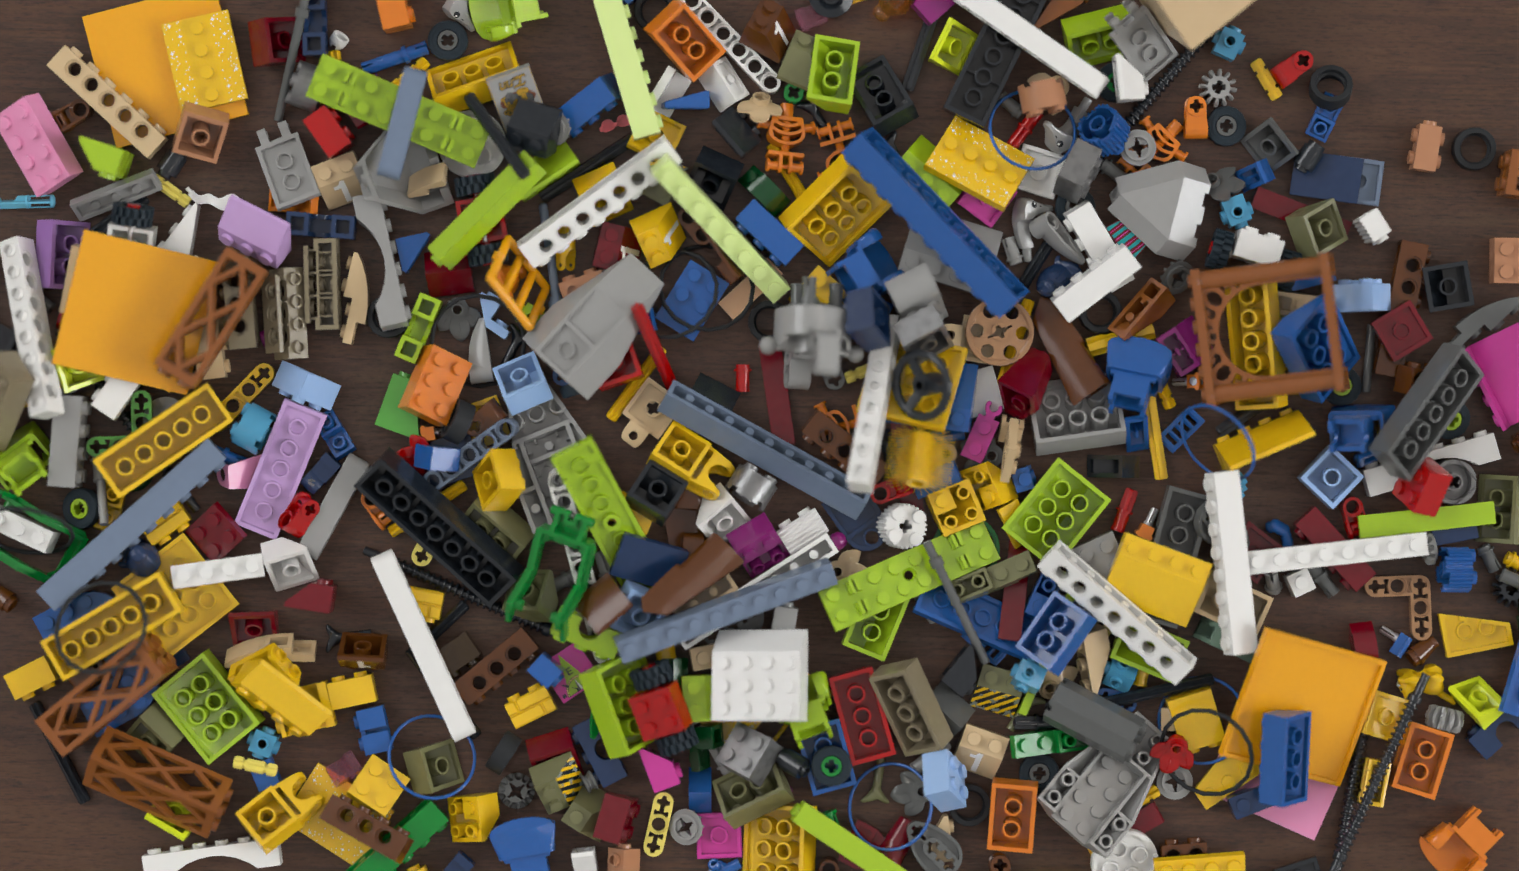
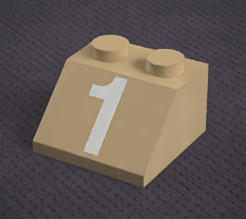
(337, 180)
(981, 750)

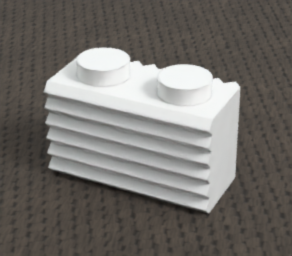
(1372, 227)
(801, 530)

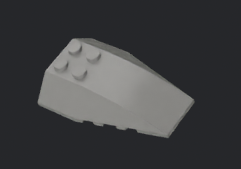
(541, 434)

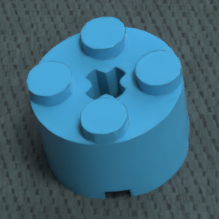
(253, 428)

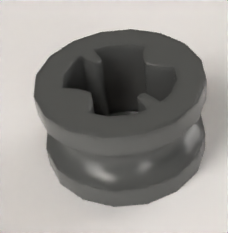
(589, 781)

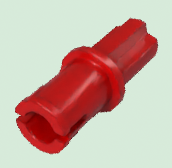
(1024, 129)
(1124, 510)

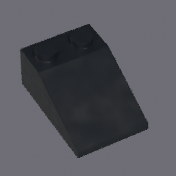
(883, 97)

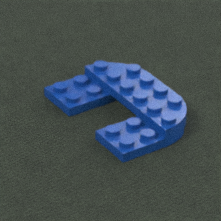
(78, 608)

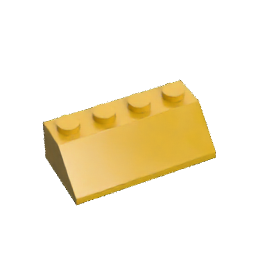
(465, 75)
(280, 698)

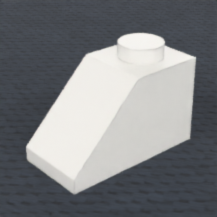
(584, 859)

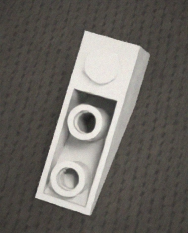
(183, 234)

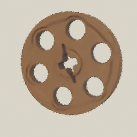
(998, 343)

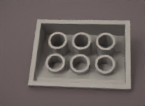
(917, 253)
(1067, 428)

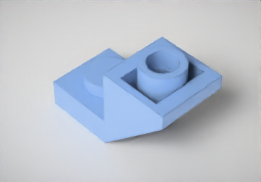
(489, 310)

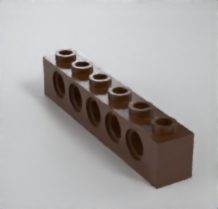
(1405, 250)

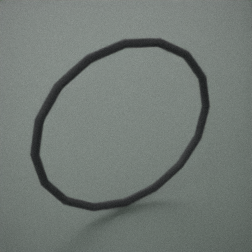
(476, 295)
(715, 296)
(703, 328)
(42, 512)
(143, 633)
(1250, 748)

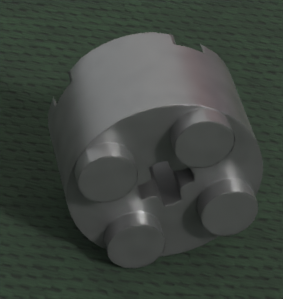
(300, 84)
(1464, 481)
(751, 486)

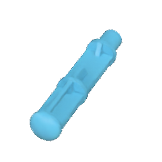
(25, 201)

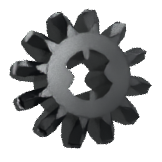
(1512, 597)

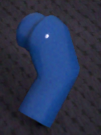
(1281, 529)
(718, 865)

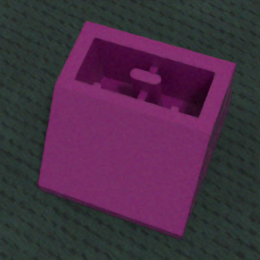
(1182, 343)
(758, 545)

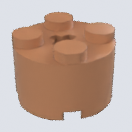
(1042, 96)

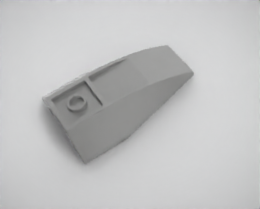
(594, 325)
(1099, 796)

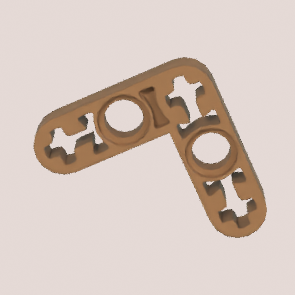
(1407, 590)

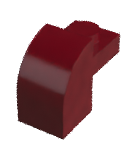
(1363, 638)

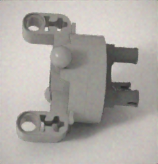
(811, 334)

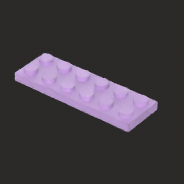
(280, 467)

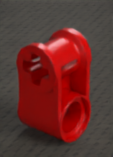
(1289, 70)
(892, 492)
(298, 516)
(1350, 518)

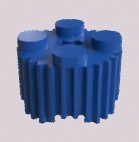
(1104, 129)
(1456, 569)

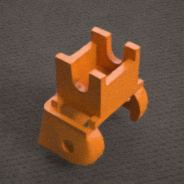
(1459, 845)

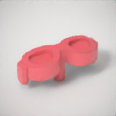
(608, 125)

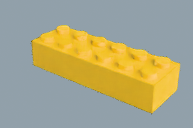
(1252, 349)
(162, 440)
(113, 625)

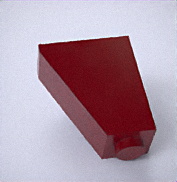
(1025, 384)

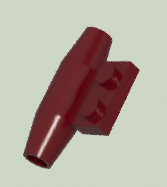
(894, 838)

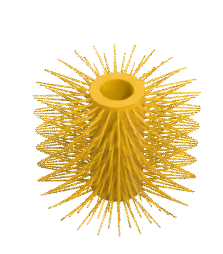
(920, 459)

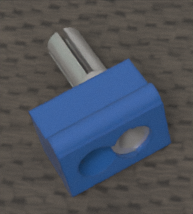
(1401, 641)

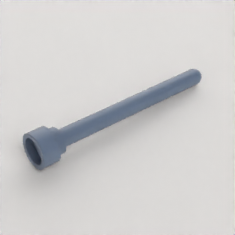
(551, 265)

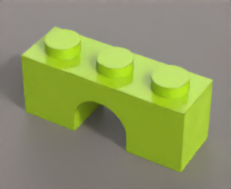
(419, 328)
(602, 644)

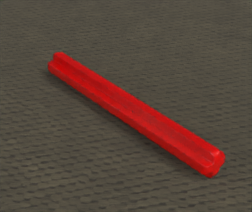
(653, 344)

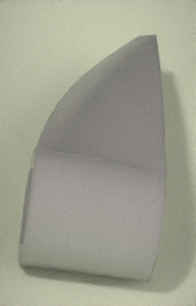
(1054, 233)
(480, 355)

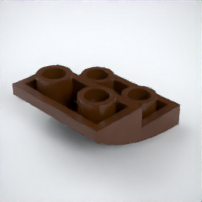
(603, 603)

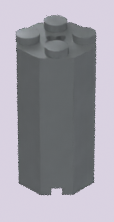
(1095, 721)

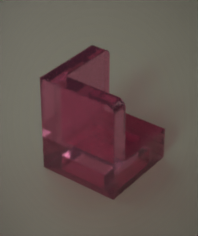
(809, 19)
(344, 769)

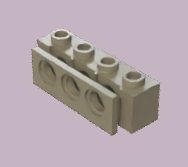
(328, 284)
(273, 314)
(250, 336)

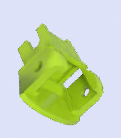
(502, 18)
(20, 463)
(818, 702)

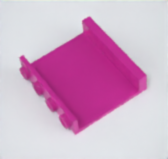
(1499, 362)

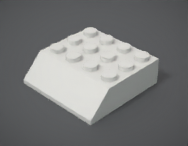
(760, 676)

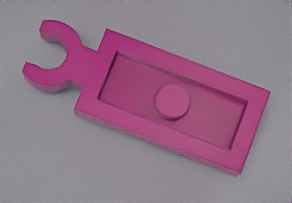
(982, 435)

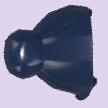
(1056, 276)
(141, 559)

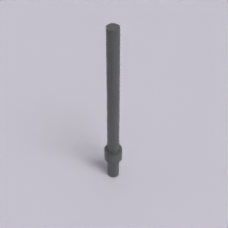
(301, 13)
(937, 563)

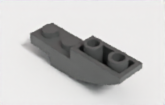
(1488, 316)

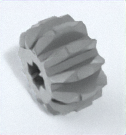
(1213, 80)
(1444, 718)

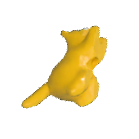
(1408, 680)

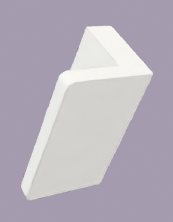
(723, 84)
(670, 86)

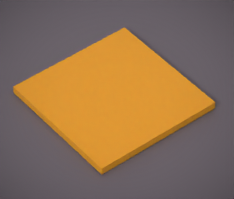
(133, 54)
(126, 307)
(1309, 676)

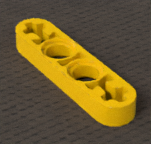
(238, 394)

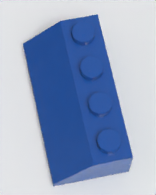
(1284, 757)

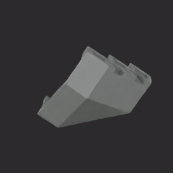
(393, 191)
(1162, 206)

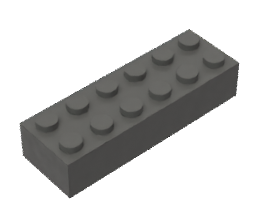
(1426, 411)
(1176, 527)

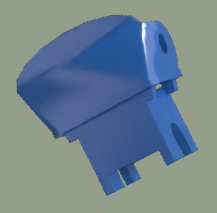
(866, 265)
(1132, 369)
(1352, 425)
(525, 843)

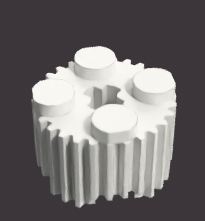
(913, 525)

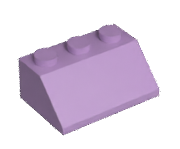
(255, 232)

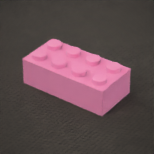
(38, 145)

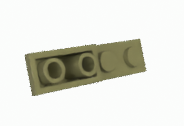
(994, 577)

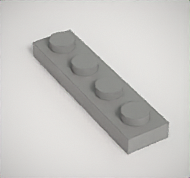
(123, 190)

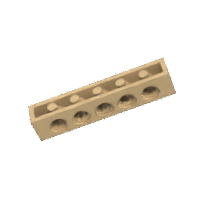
(62, 64)

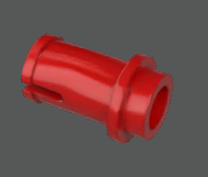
(742, 377)

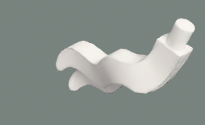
(219, 203)

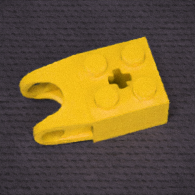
(691, 459)
(283, 808)

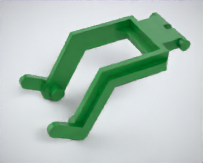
(568, 533)
(77, 545)

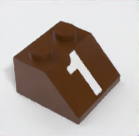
(769, 30)
(363, 650)

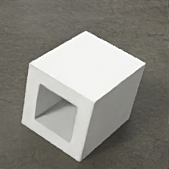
(1299, 582)

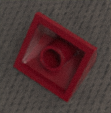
(448, 282)
(252, 624)

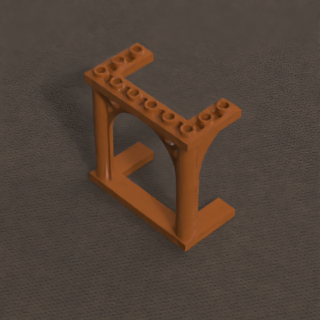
(1206, 281)

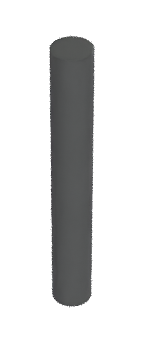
(1368, 359)

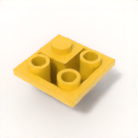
(987, 485)
(955, 508)
(472, 816)

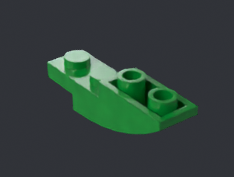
(1043, 743)

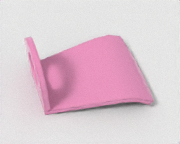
(239, 474)

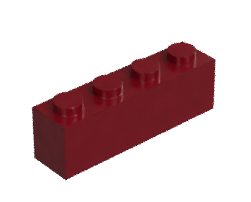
(1317, 529)

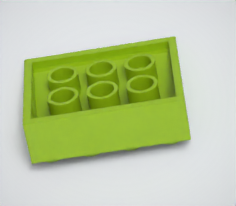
(1056, 509)
(607, 692)
(207, 707)

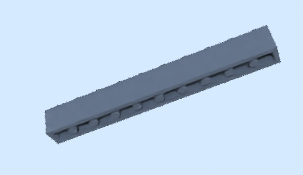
(762, 448)
(132, 523)
(725, 610)

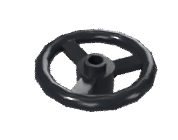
(923, 384)

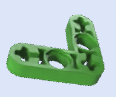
(102, 440)

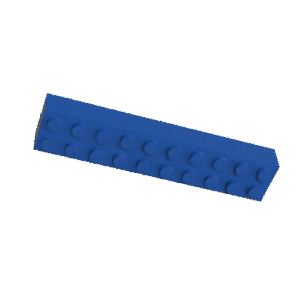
(935, 222)

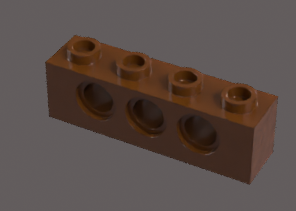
(819, 422)
(521, 640)
(335, 813)

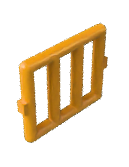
(503, 291)

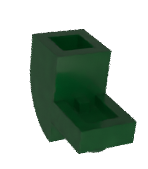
(764, 190)
(710, 737)

